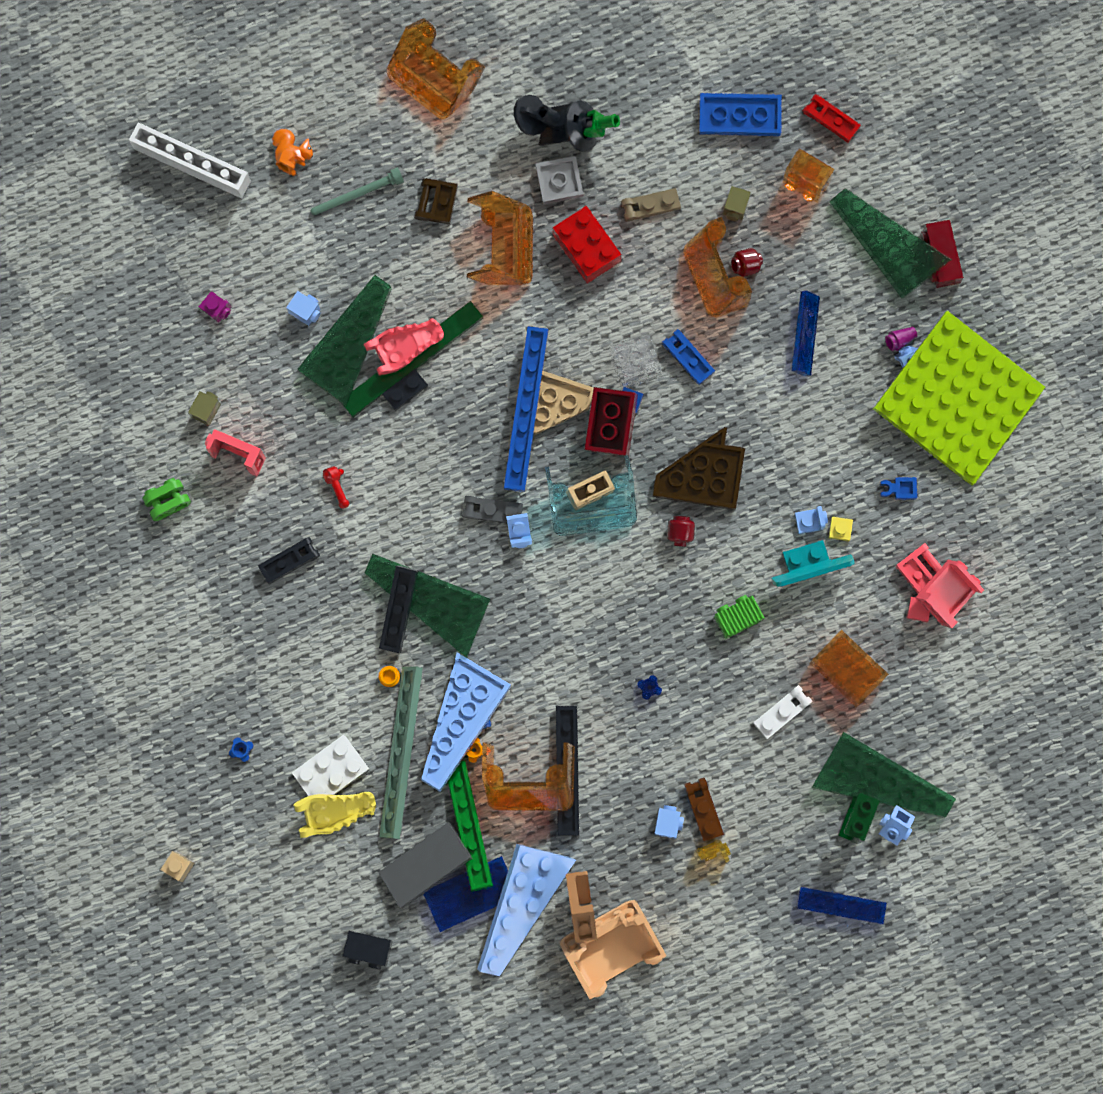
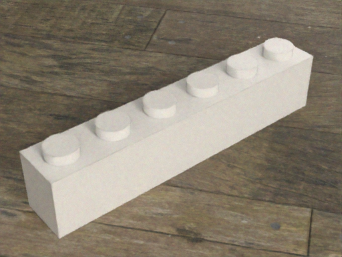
(190, 160)

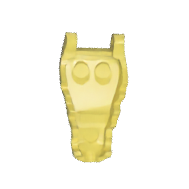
(331, 812)

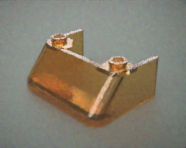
(511, 240)
(552, 795)

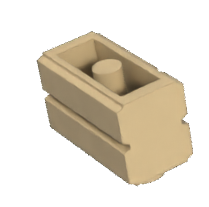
(590, 490)

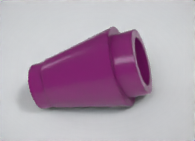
(899, 338)

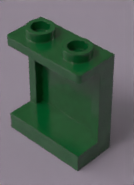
(858, 818)

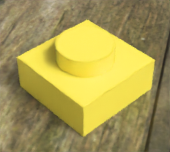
(840, 529)

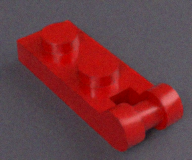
(832, 118)

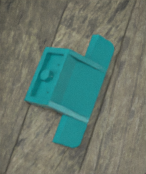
(809, 562)

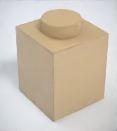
(177, 866)

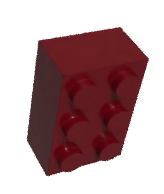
(611, 421)

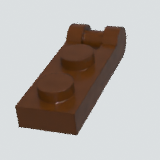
(704, 810)

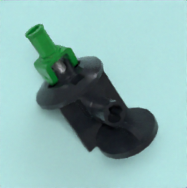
(562, 123)

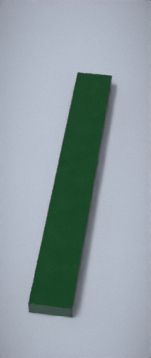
(377, 384)

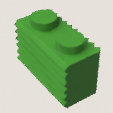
(738, 616)

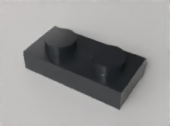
(405, 389)

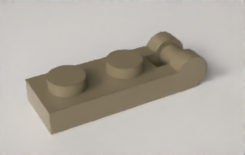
(651, 204)

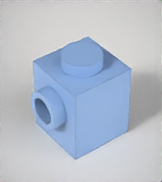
(304, 308)
(668, 822)

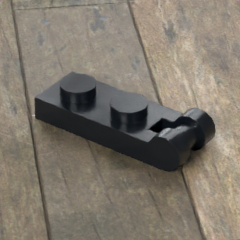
(288, 560)

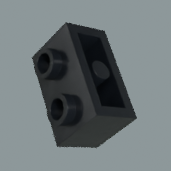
(367, 949)

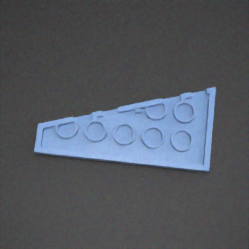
(466, 708)
(526, 892)

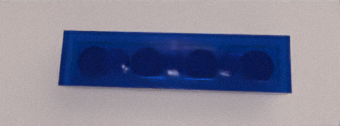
(805, 333)
(841, 905)

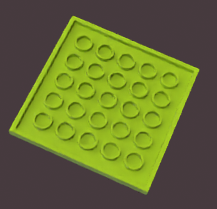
(959, 398)

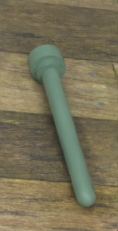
(393, 177)

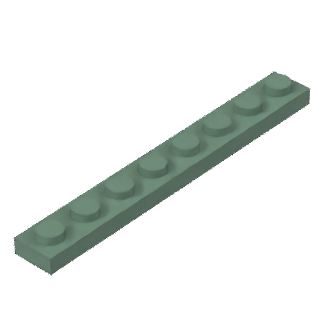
(401, 752)

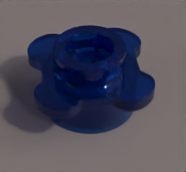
(651, 681)

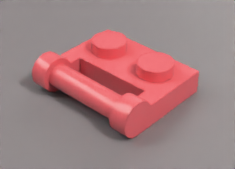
(915, 571)

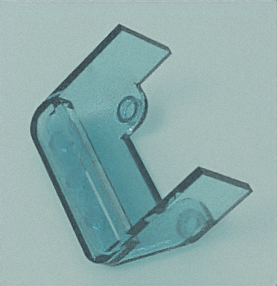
(607, 513)

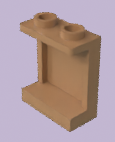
(582, 916)

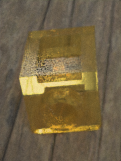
(709, 851)

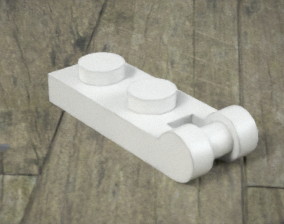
(782, 712)

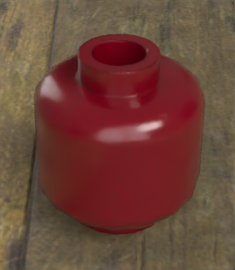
(746, 262)
(680, 530)

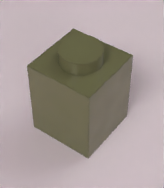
(736, 203)
(204, 407)

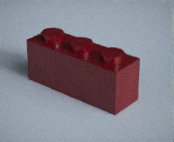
(942, 238)

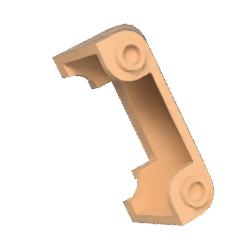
(621, 942)

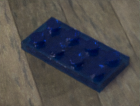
(456, 903)

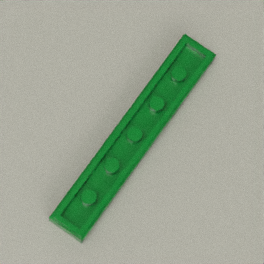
(469, 828)

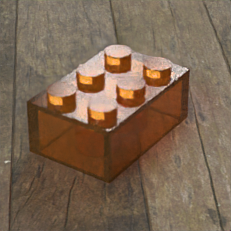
(849, 668)

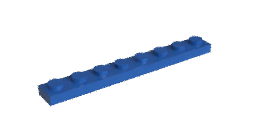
(526, 409)

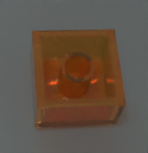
(807, 176)

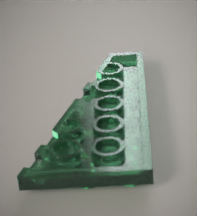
(893, 248)
(440, 605)

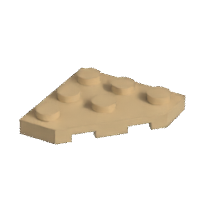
(560, 401)

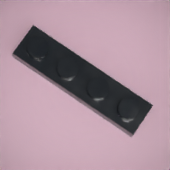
(398, 609)

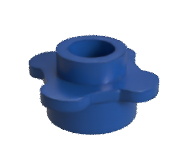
(238, 743)

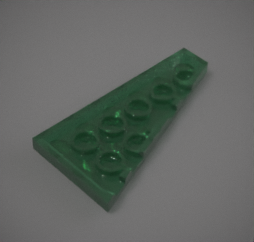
(341, 352)
(860, 769)

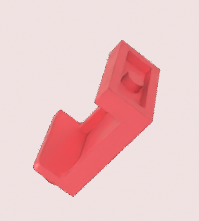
(253, 455)
(949, 592)

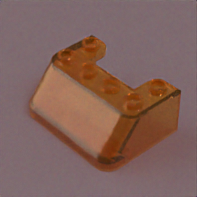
(429, 74)

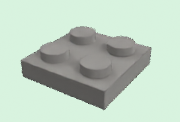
(559, 180)

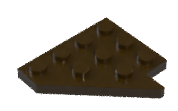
(704, 475)

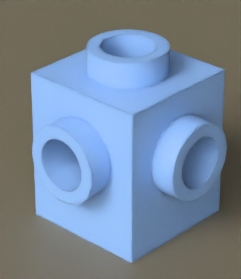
(896, 825)

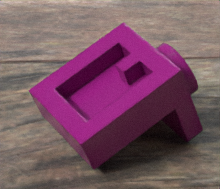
(215, 307)

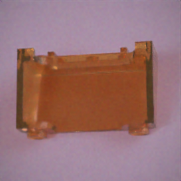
(716, 290)

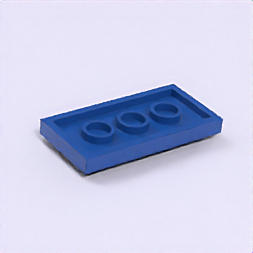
(740, 114)

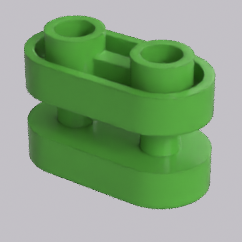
(170, 488)

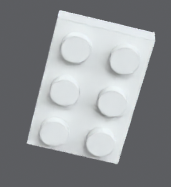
(331, 769)

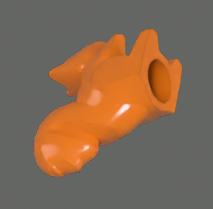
(287, 154)

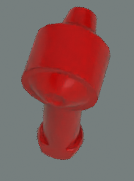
(332, 476)

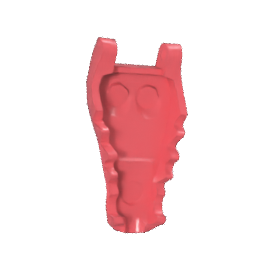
(402, 344)

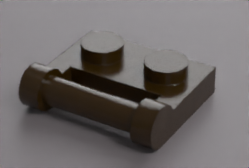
(442, 204)

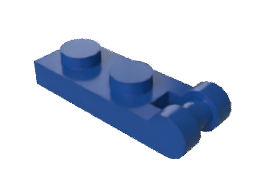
(688, 357)

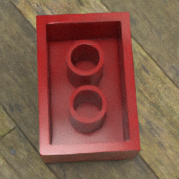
(586, 244)

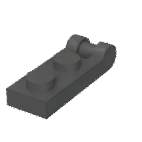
(490, 509)

